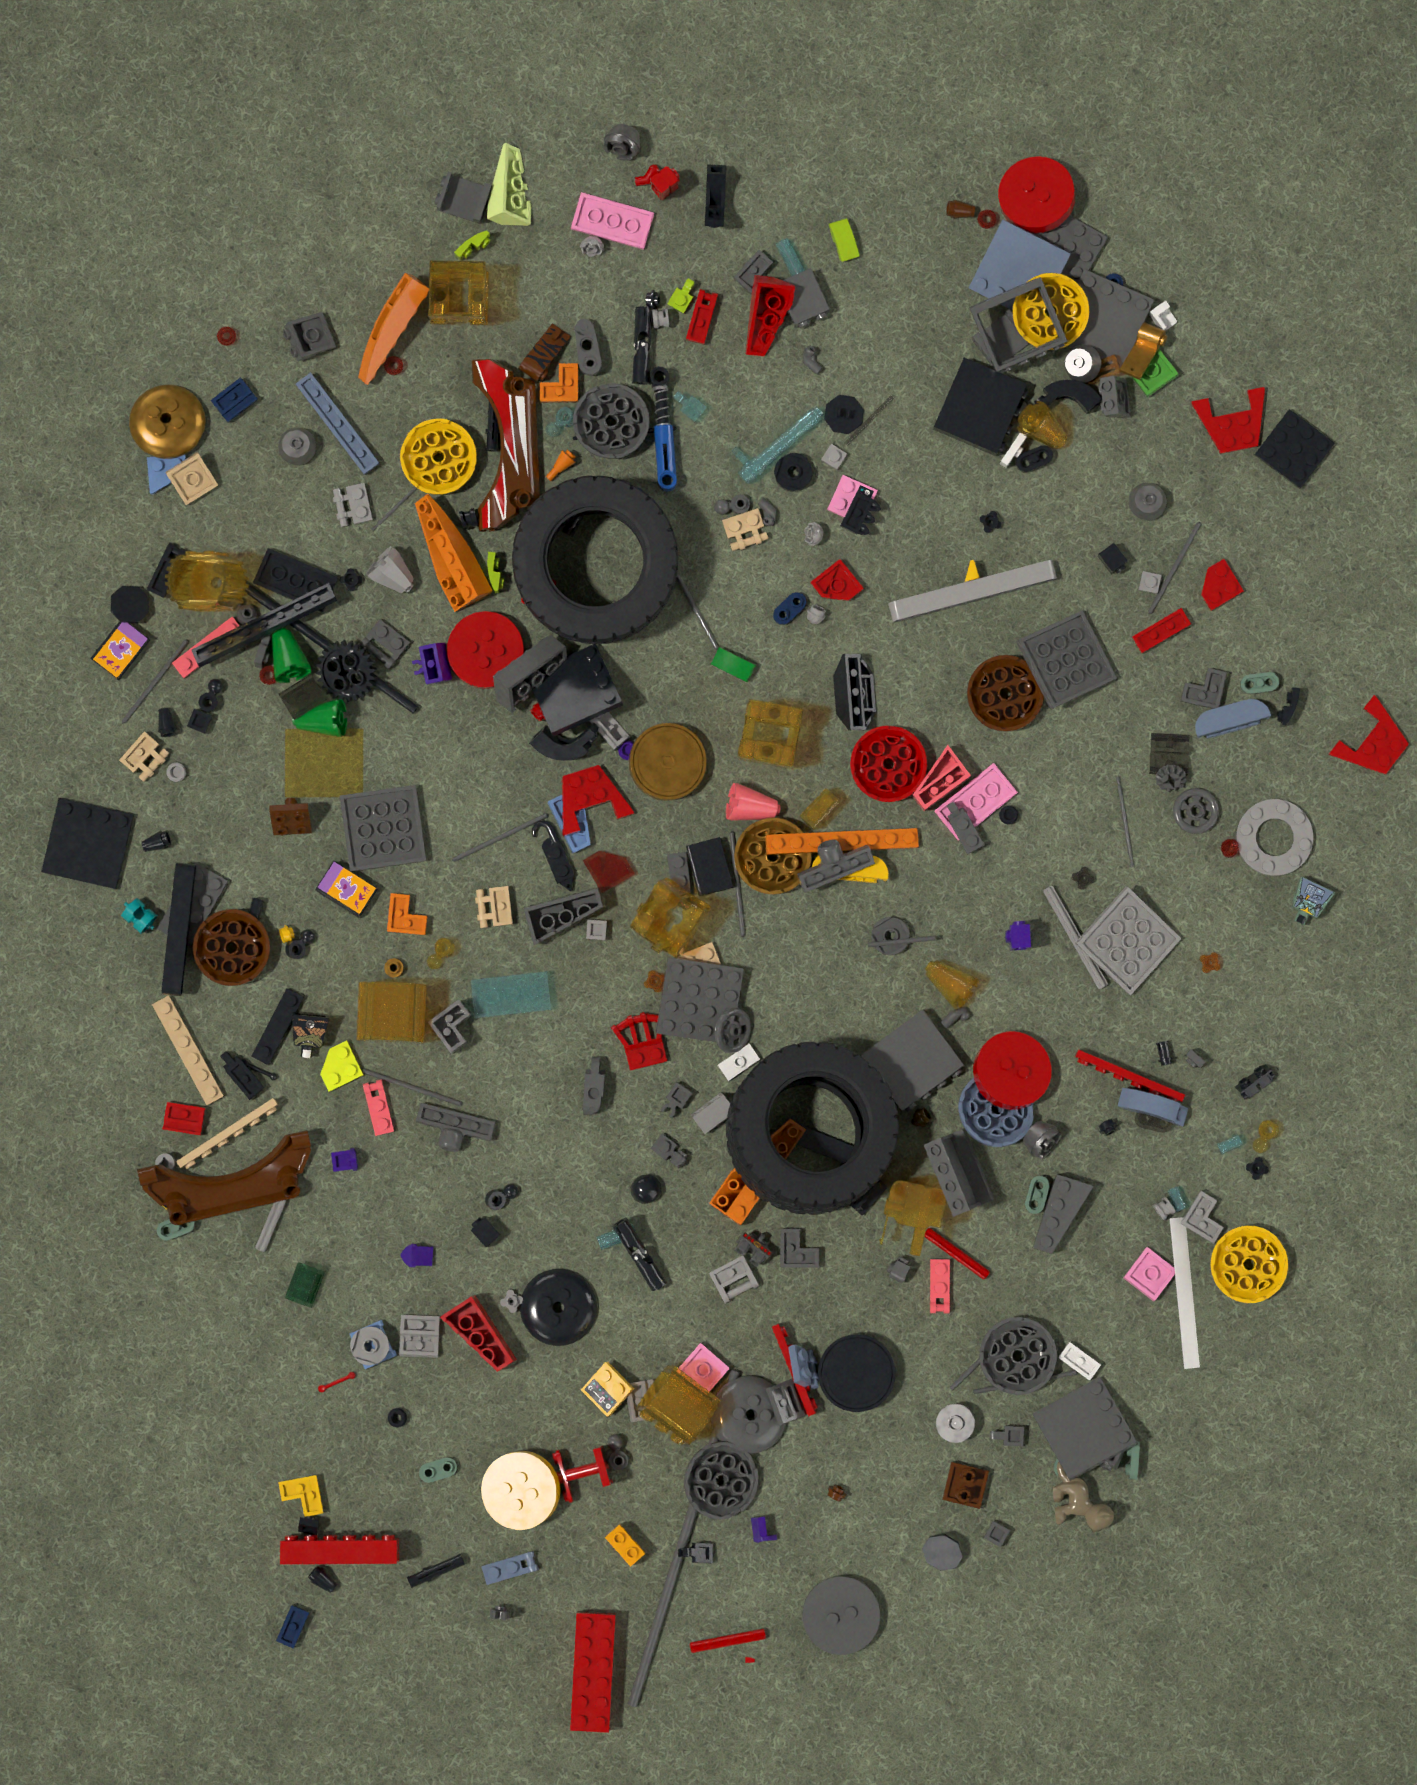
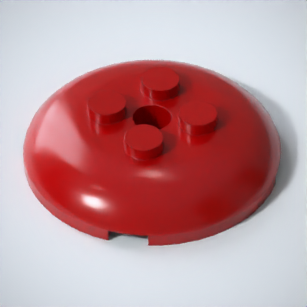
(894, 745)

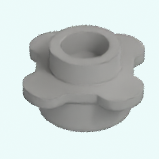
(506, 1301)

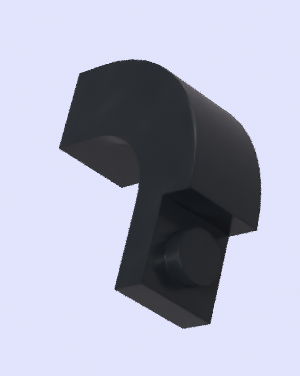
(715, 195)
(1074, 390)
(564, 748)

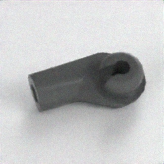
(809, 359)
(769, 512)
(954, 1015)

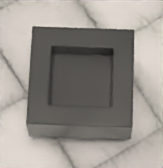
(1193, 1059)
(996, 1533)

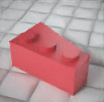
(941, 779)

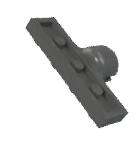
(834, 864)
(454, 1126)

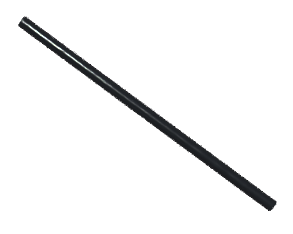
(323, 643)

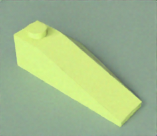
(507, 196)

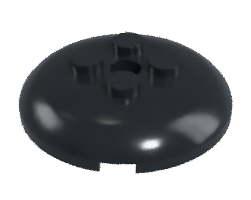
(578, 1304)

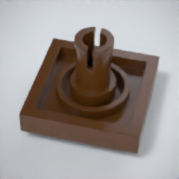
(290, 818)

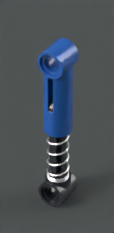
(663, 431)

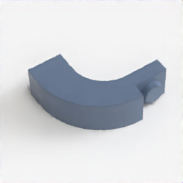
(1153, 1105)

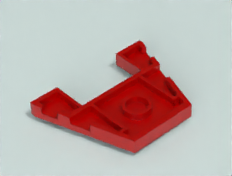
(1233, 430)
(1380, 747)
(588, 789)

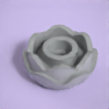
(592, 246)
(813, 533)

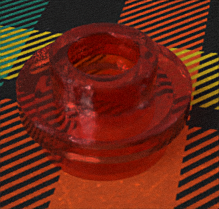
(991, 215)
(226, 342)
(389, 361)
(262, 675)
(1229, 848)

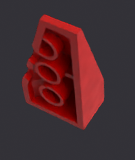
(768, 307)

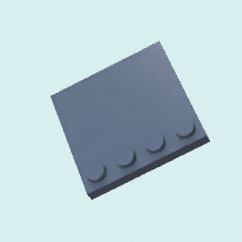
(1014, 260)

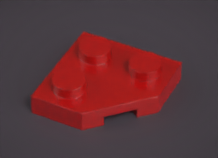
(837, 583)
(1220, 585)

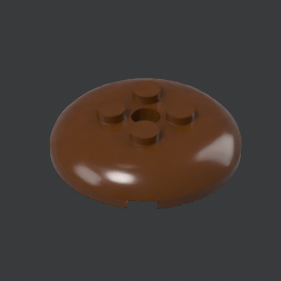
(985, 699)
(212, 942)

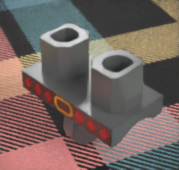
(755, 1245)

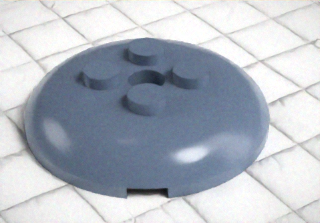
(989, 1128)

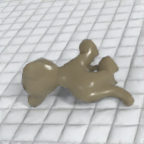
(1096, 1516)

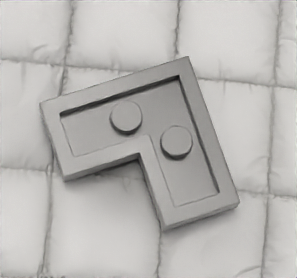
(1197, 1218)

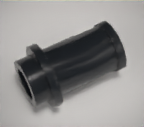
(256, 907)
(1164, 1053)

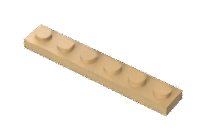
(187, 1050)
(221, 1138)

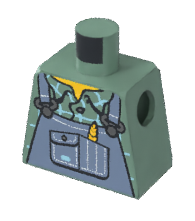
(1309, 900)

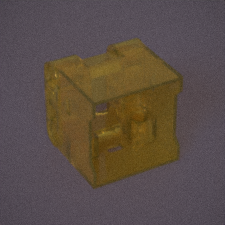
(439, 282)
(782, 756)

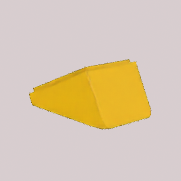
(972, 572)

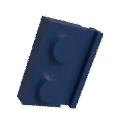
(234, 400)

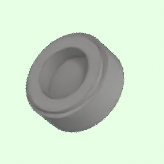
(176, 772)

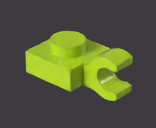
(681, 299)

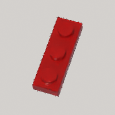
(1161, 630)

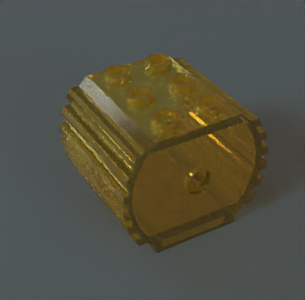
(192, 578)
(391, 1012)
(677, 1405)

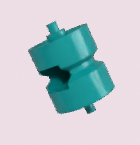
(138, 915)

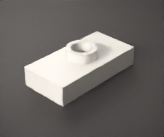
(1014, 450)
(738, 1062)
(1079, 1361)

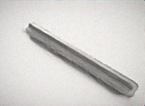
(1074, 935)

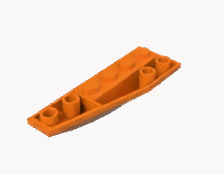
(391, 323)
(451, 557)
(734, 1197)

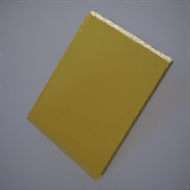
(323, 763)

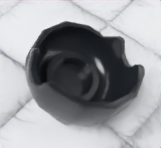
(645, 1189)

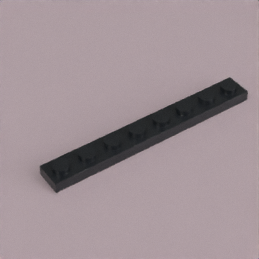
(264, 625)

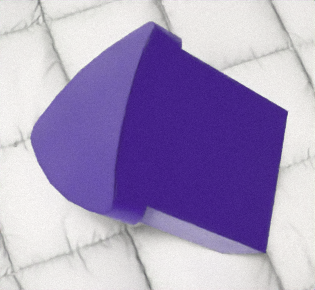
(344, 1160)
(417, 1255)
(759, 1530)

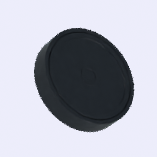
(856, 1373)

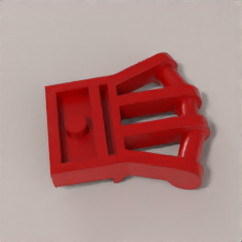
(642, 1053)

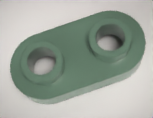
(1259, 683)
(1037, 1194)
(176, 1230)
(1132, 1468)
(437, 1469)

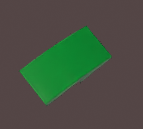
(733, 664)

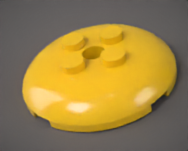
(1070, 308)
(432, 438)
(1268, 1258)

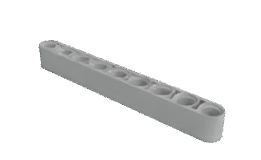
(972, 591)

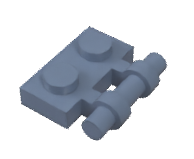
(803, 1366)

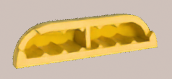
(869, 874)

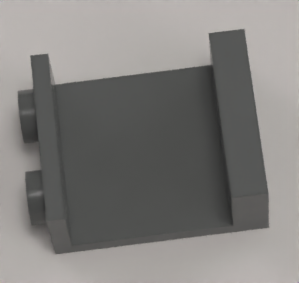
(463, 198)
(807, 299)
(1003, 338)

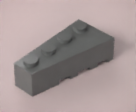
(528, 671)
(556, 914)
(1061, 1208)

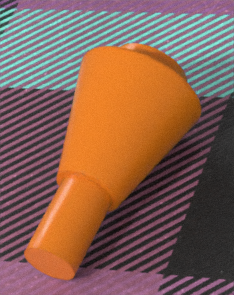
(564, 461)

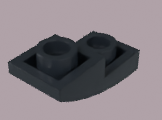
(1287, 711)

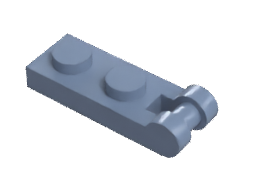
(509, 1568)

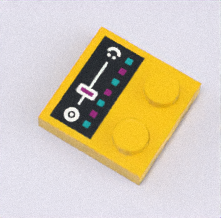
(607, 1389)

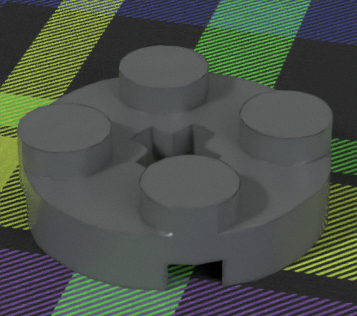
(892, 925)

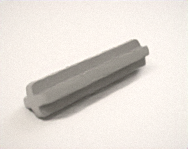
(270, 1225)

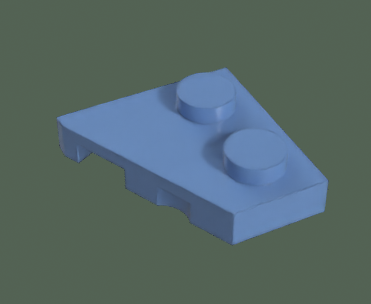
(157, 469)

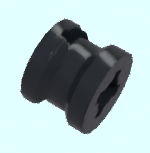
(471, 519)

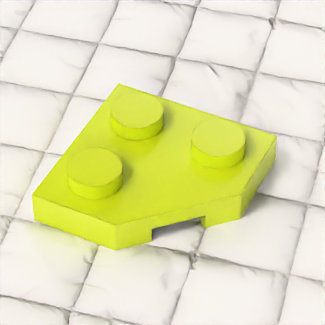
(340, 1067)

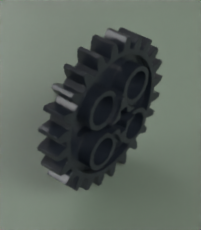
(330, 675)

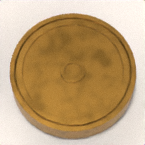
(667, 761)

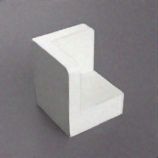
(1162, 316)

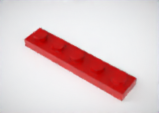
(780, 1334)

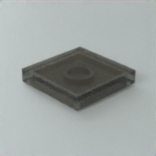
(302, 696)

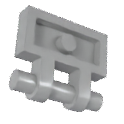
(358, 503)

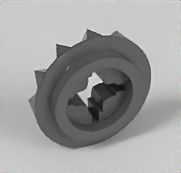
(1175, 772)

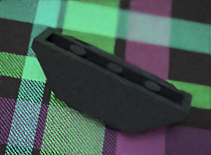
(854, 692)

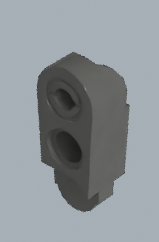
(585, 333)
(593, 1088)

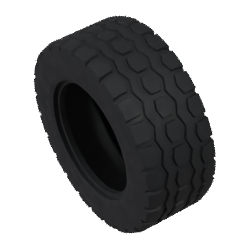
(586, 497)
(851, 1081)

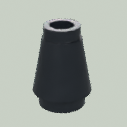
(166, 724)
(158, 841)
(322, 1579)

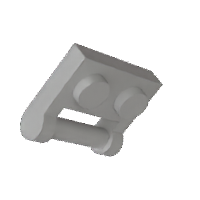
(730, 1273)

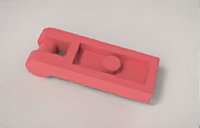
(378, 1108)
(940, 1285)

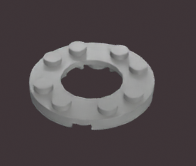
(1255, 857)

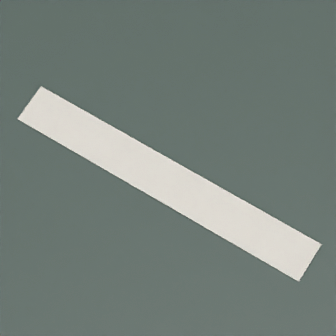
(1184, 1294)

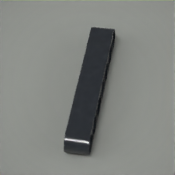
(178, 929)

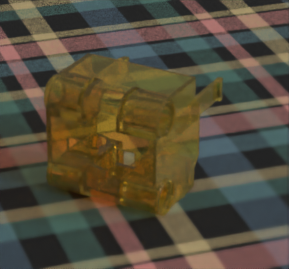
(653, 917)
(914, 1207)

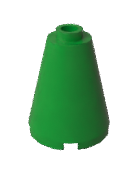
(288, 657)
(324, 719)

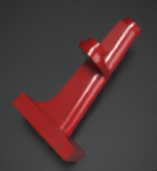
(598, 1467)

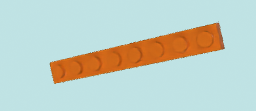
(848, 840)

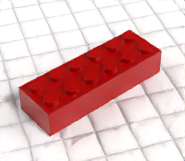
(339, 1551)
(592, 1672)

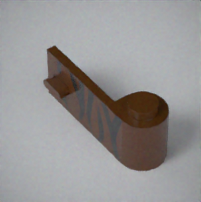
(543, 353)

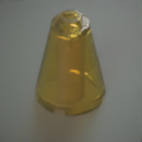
(1041, 425)
(951, 982)

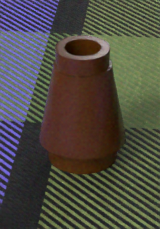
(959, 209)

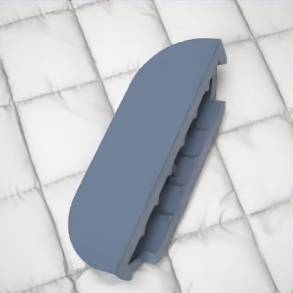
(1231, 718)

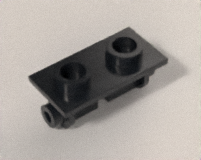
(1247, 1086)
(866, 1201)

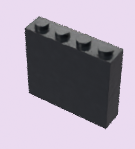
(980, 407)

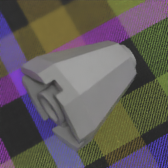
(391, 571)

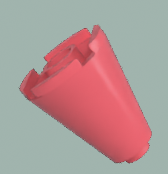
(750, 804)

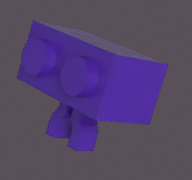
(434, 663)

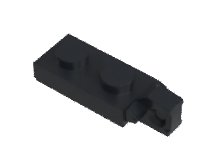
(242, 1075)

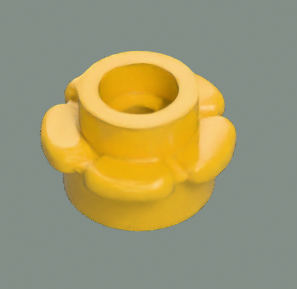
(286, 934)

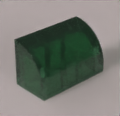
(304, 1284)

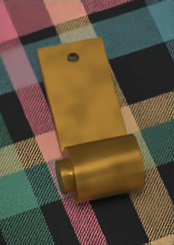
(1146, 346)

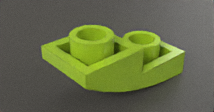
(844, 239)
(477, 241)
(495, 577)

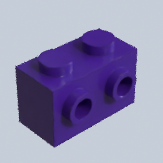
(1018, 936)

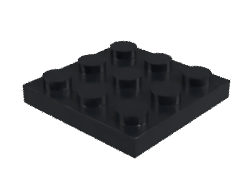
(1294, 449)

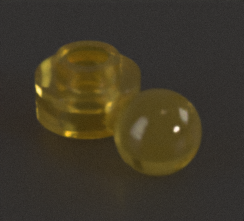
(435, 960)
(1260, 1144)

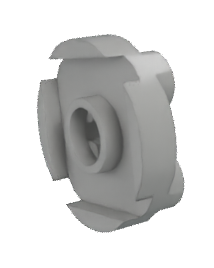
(363, 1336)

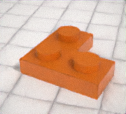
(563, 391)
(400, 921)

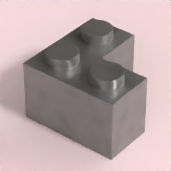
(445, 1025)

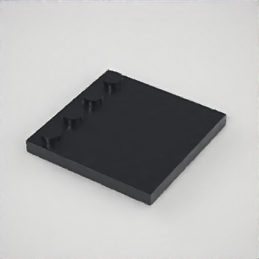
(577, 691)
(87, 843)

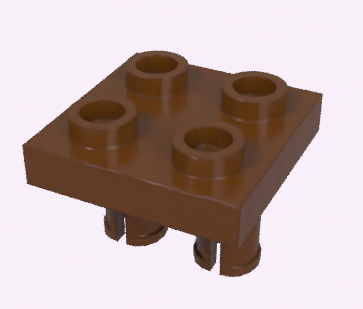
(965, 1485)

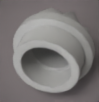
(816, 614)

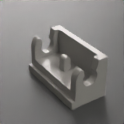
(610, 730)
(711, 1113)

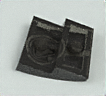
(1168, 750)

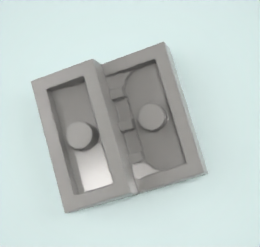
(419, 1336)

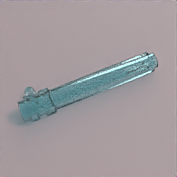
(759, 463)

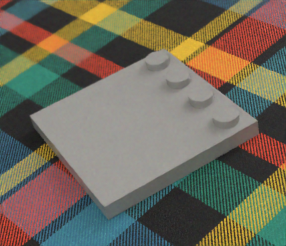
(1128, 940)

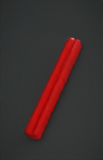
(956, 1253)
(728, 1640)

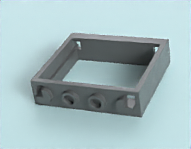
(1007, 295)

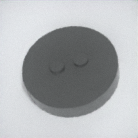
(841, 1615)

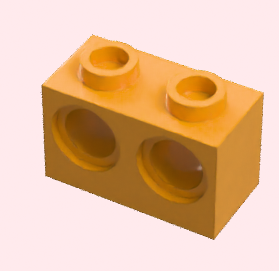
(625, 1545)

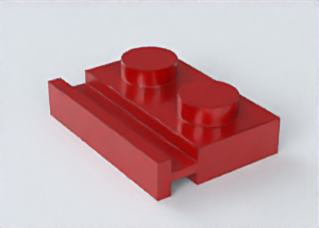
(183, 1118)

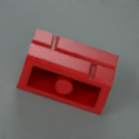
(665, 182)

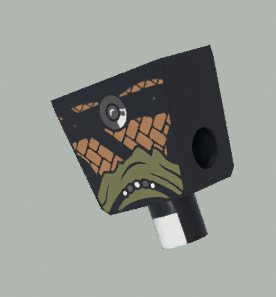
(308, 1031)

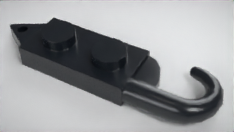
(555, 855)

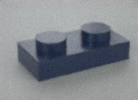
(292, 1626)

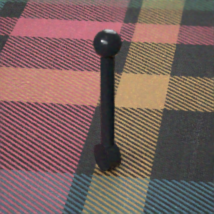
(273, 1076)

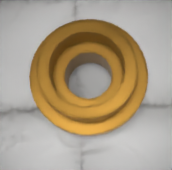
(398, 972)

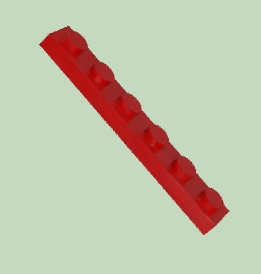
(1121, 1074)

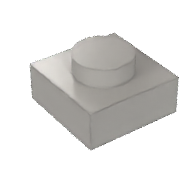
(834, 457)
(1149, 582)
(596, 930)

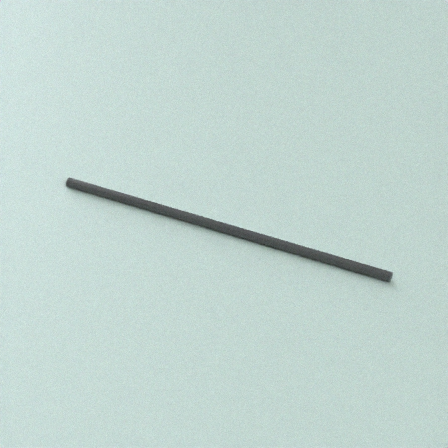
(667, 1592)

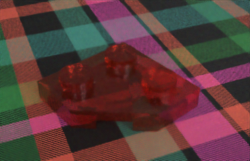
(608, 869)

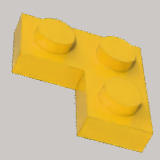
(305, 1488)

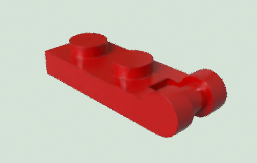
(701, 317)

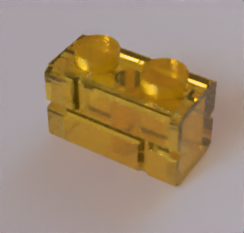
(819, 809)

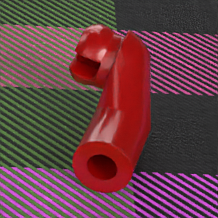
(645, 180)

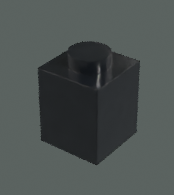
(1113, 559)
(484, 1231)

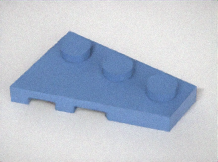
(575, 841)

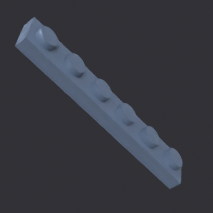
(337, 423)

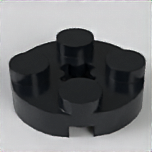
(787, 463)

